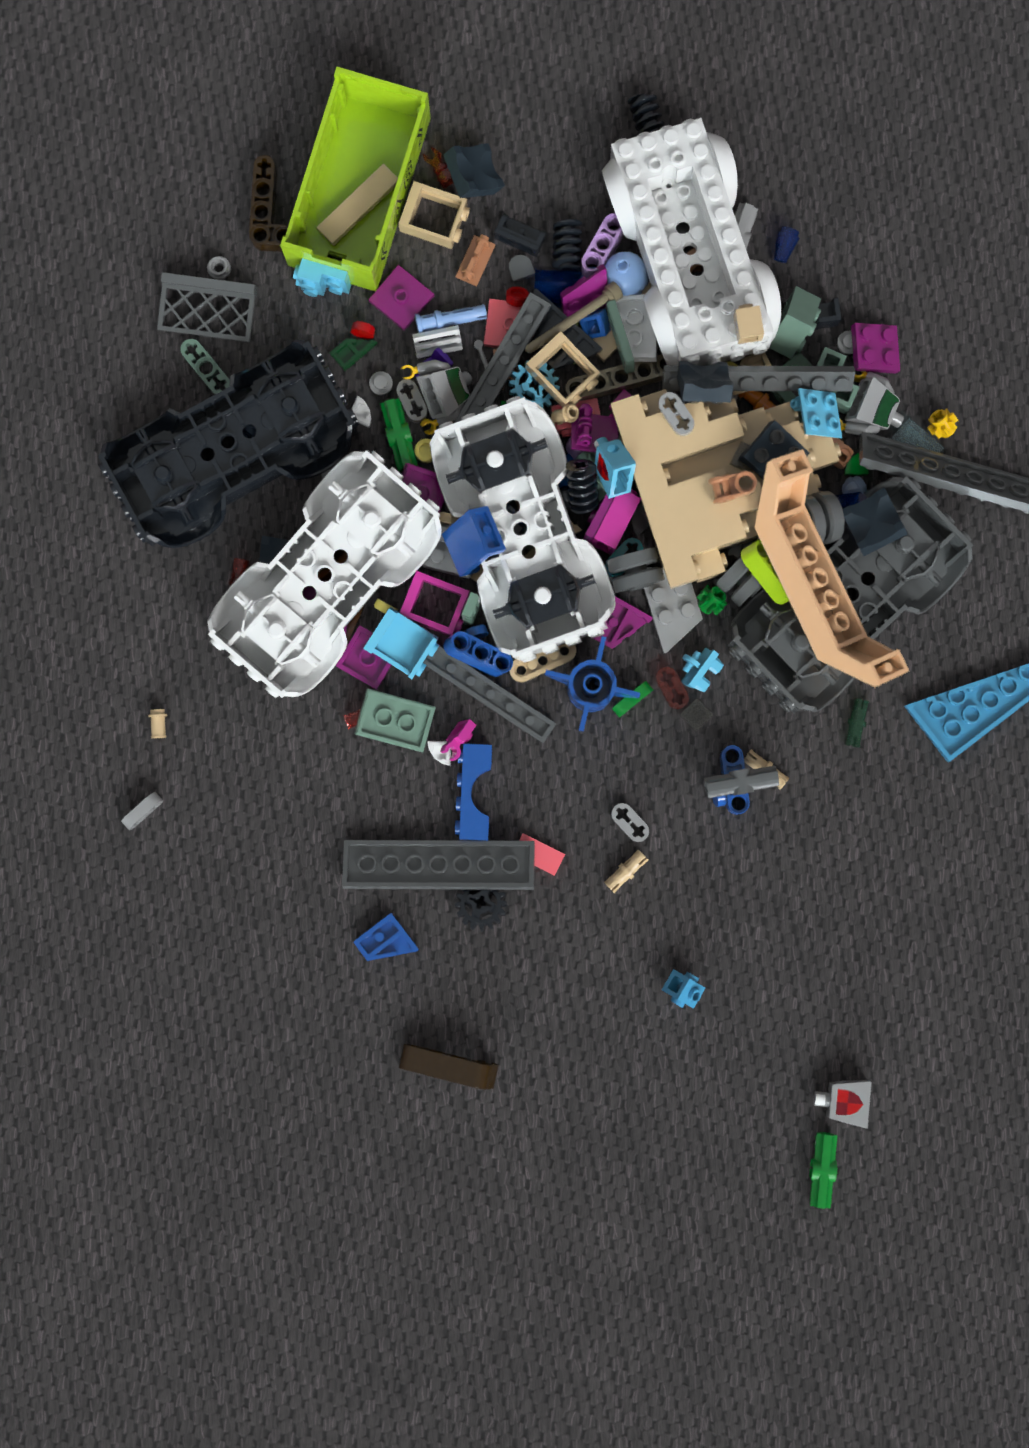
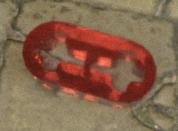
(677, 685)

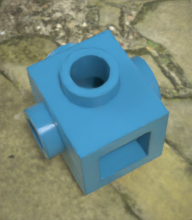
(683, 989)

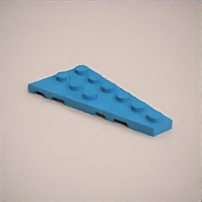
(970, 711)

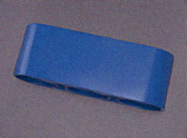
(467, 654)
(727, 767)

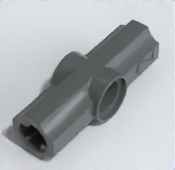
(741, 781)

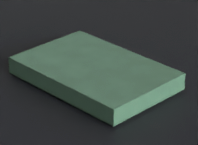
(394, 720)

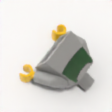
(442, 389)
(873, 406)

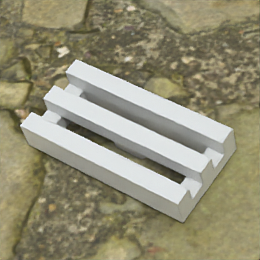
(446, 344)

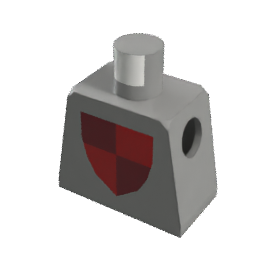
(846, 1101)

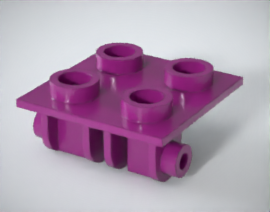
(590, 428)

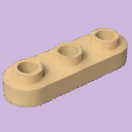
(533, 667)

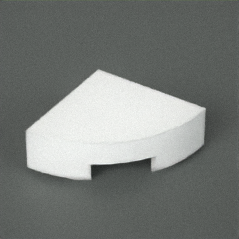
(362, 412)
(435, 747)

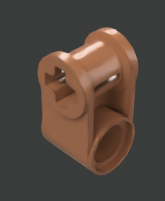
(731, 486)

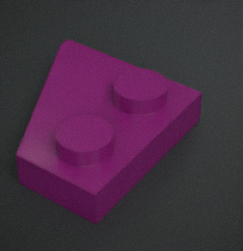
(584, 292)
(623, 623)

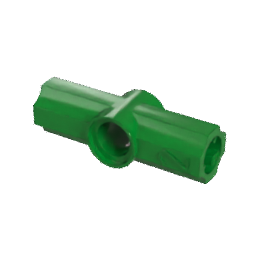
(398, 433)
(823, 1170)

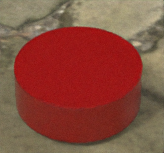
(516, 296)
(363, 330)

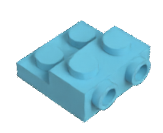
(315, 278)

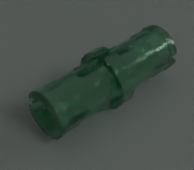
(857, 722)

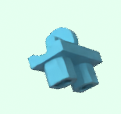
(697, 666)

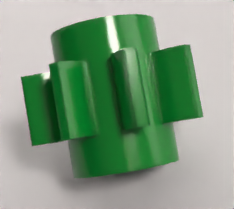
(711, 600)

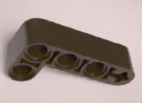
(265, 203)
(448, 1067)

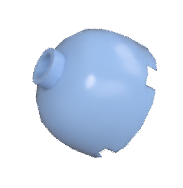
(627, 272)

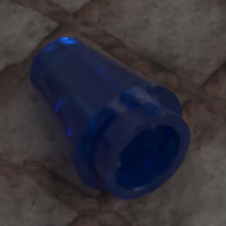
(786, 241)

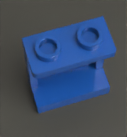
(473, 540)

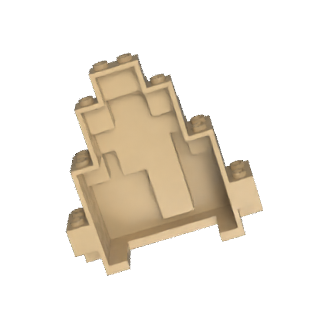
(676, 470)

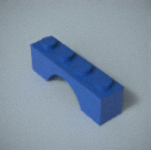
(475, 761)

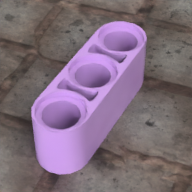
(606, 237)

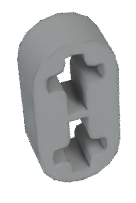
(417, 399)
(671, 417)
(142, 810)
(625, 827)

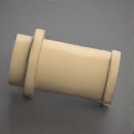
(568, 413)
(158, 723)

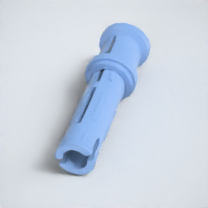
(440, 320)

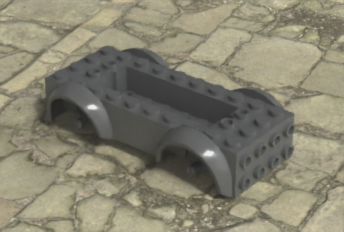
(908, 577)

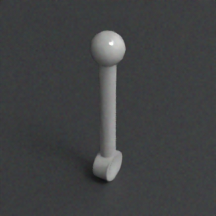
(478, 344)

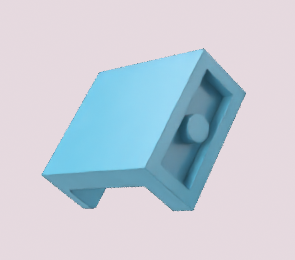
(402, 643)

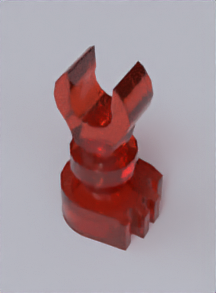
(441, 169)

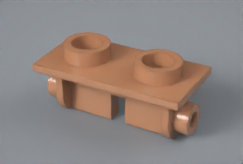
(475, 260)

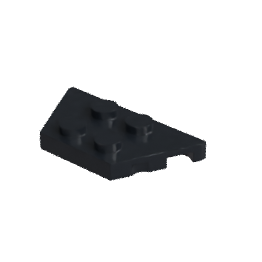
(576, 335)

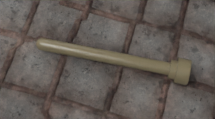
(611, 292)

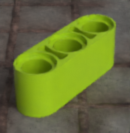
(759, 564)

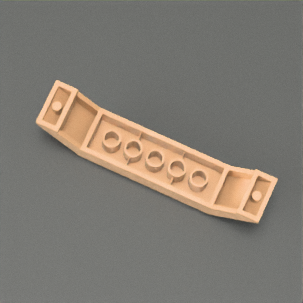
(812, 579)

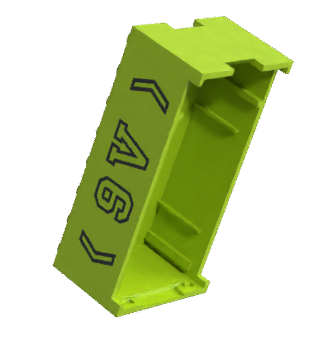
(361, 129)

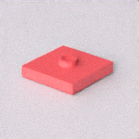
(499, 320)

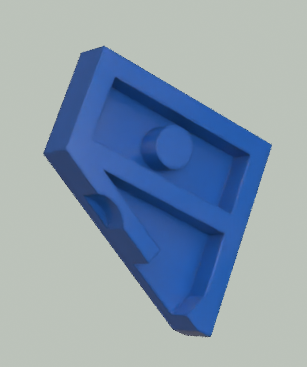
(385, 940)

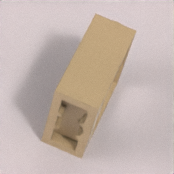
(421, 190)
(550, 349)

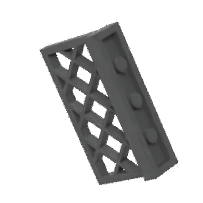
(207, 286)

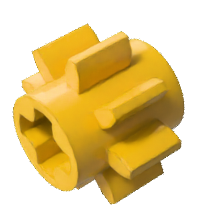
(942, 423)

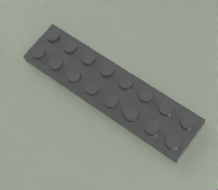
(944, 471)
(438, 864)

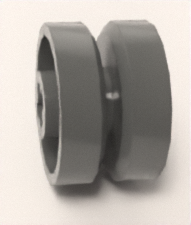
(826, 515)
(635, 570)
(739, 575)

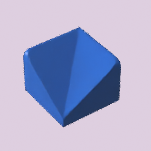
(596, 324)

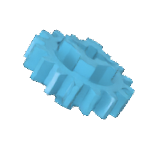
(524, 389)

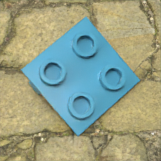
(818, 412)

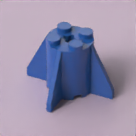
(603, 679)

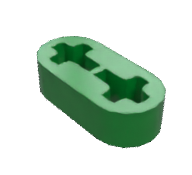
(627, 703)

